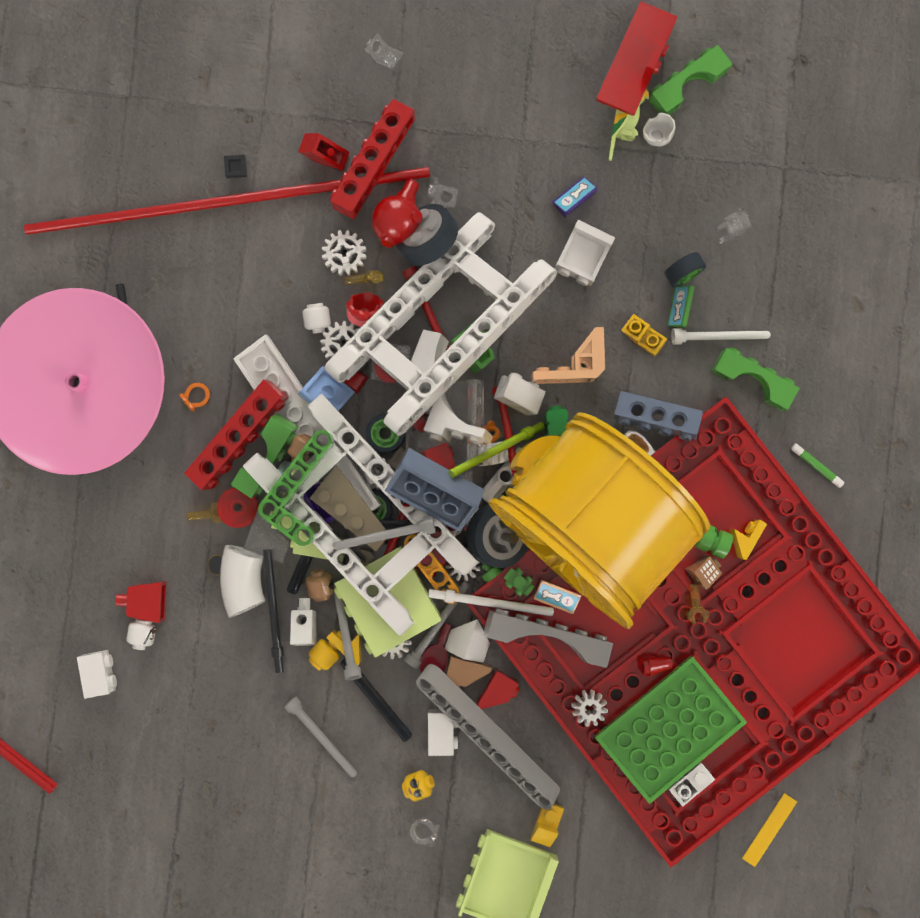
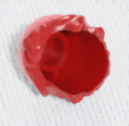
(362, 307)

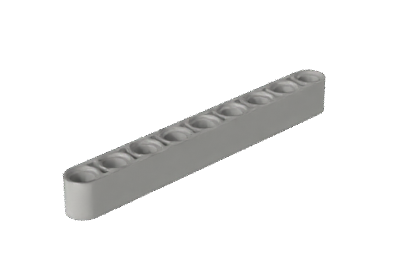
(488, 736)

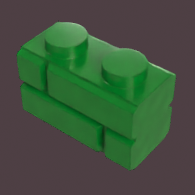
(555, 421)

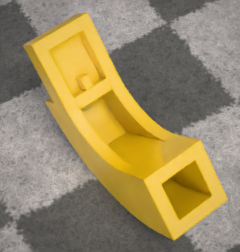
(529, 455)

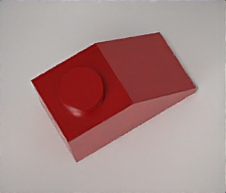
(323, 151)
(498, 690)

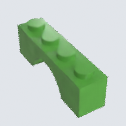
(709, 67)
(777, 391)
(277, 435)

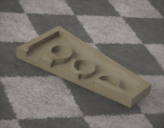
(344, 503)

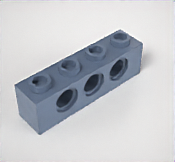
(628, 402)

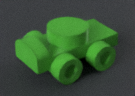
(522, 584)

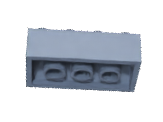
(433, 491)

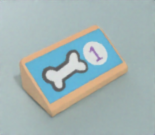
(557, 596)

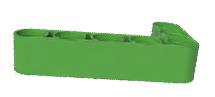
(293, 486)

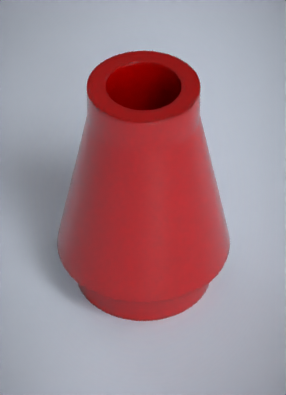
(653, 665)

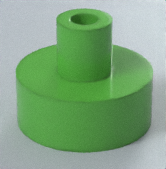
(490, 572)

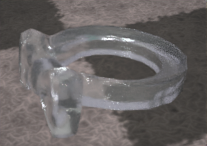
(434, 829)

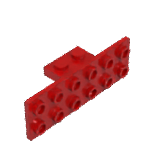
(637, 58)

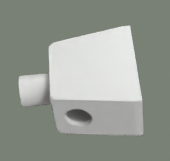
(305, 633)

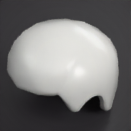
(659, 130)

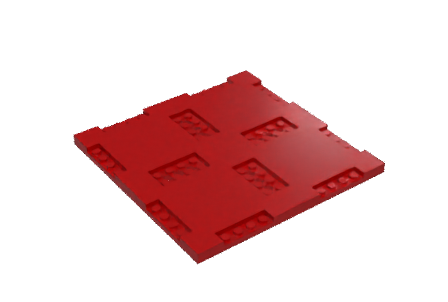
(808, 642)

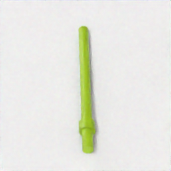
(525, 434)

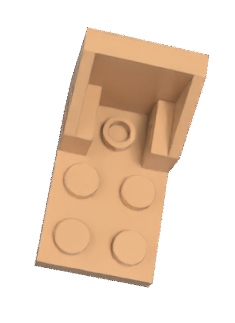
(590, 354)

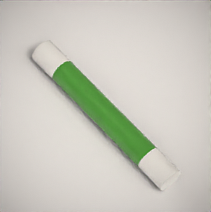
(817, 465)

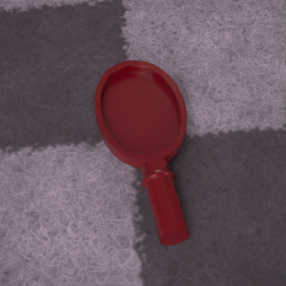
(436, 653)

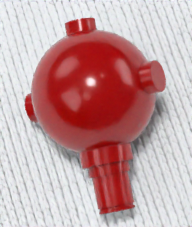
(397, 215)

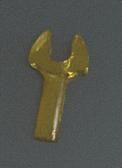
(370, 276)
(211, 513)
(696, 606)

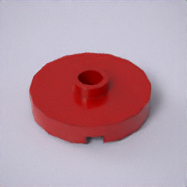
(226, 510)

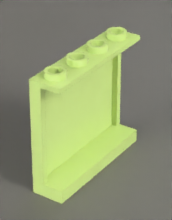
(375, 630)
(507, 879)

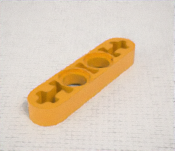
(433, 567)

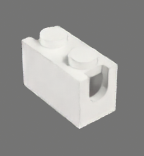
(519, 394)
(96, 673)
(441, 734)

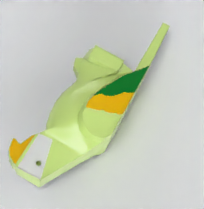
(625, 126)

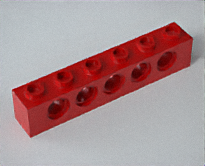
(393, 113)
(199, 470)

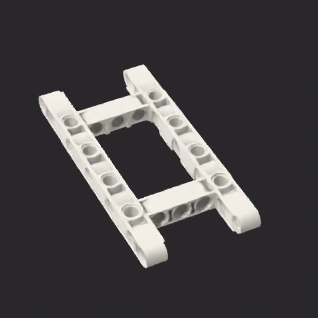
(466, 347)
(358, 576)

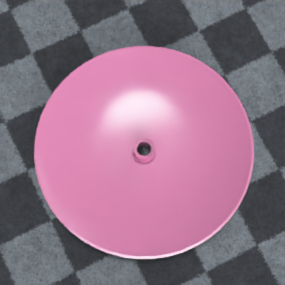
(118, 391)

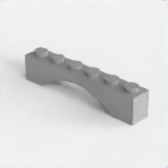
(506, 628)

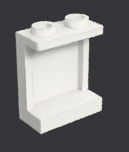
(584, 253)

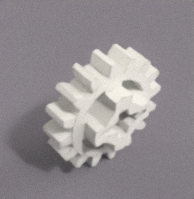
(336, 254)
(334, 342)

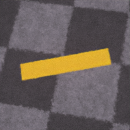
(769, 830)

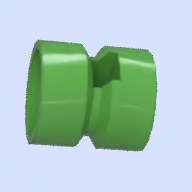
(717, 542)

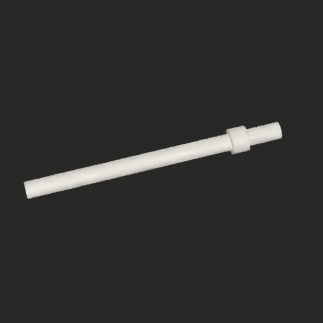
(450, 596)

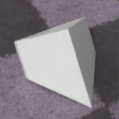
(468, 642)

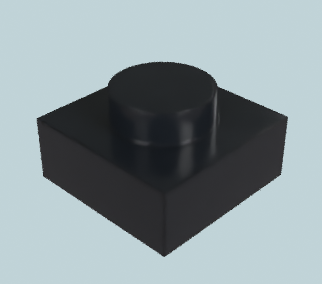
(235, 166)

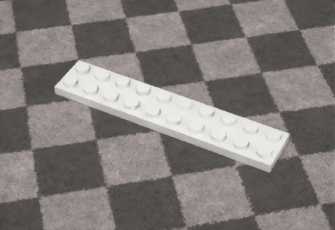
(265, 362)

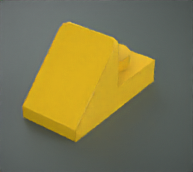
(745, 543)
(336, 639)
(546, 825)

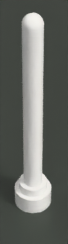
(679, 335)

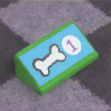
(680, 306)

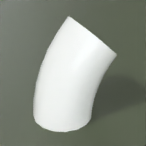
(240, 580)

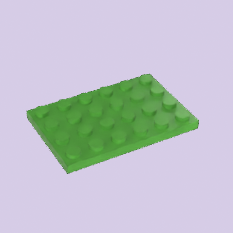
(670, 729)

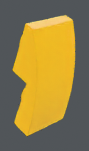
(644, 335)

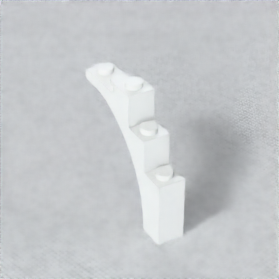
(442, 421)

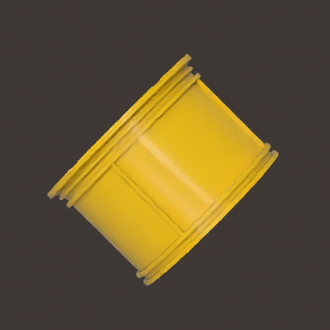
(603, 516)

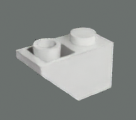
(691, 784)

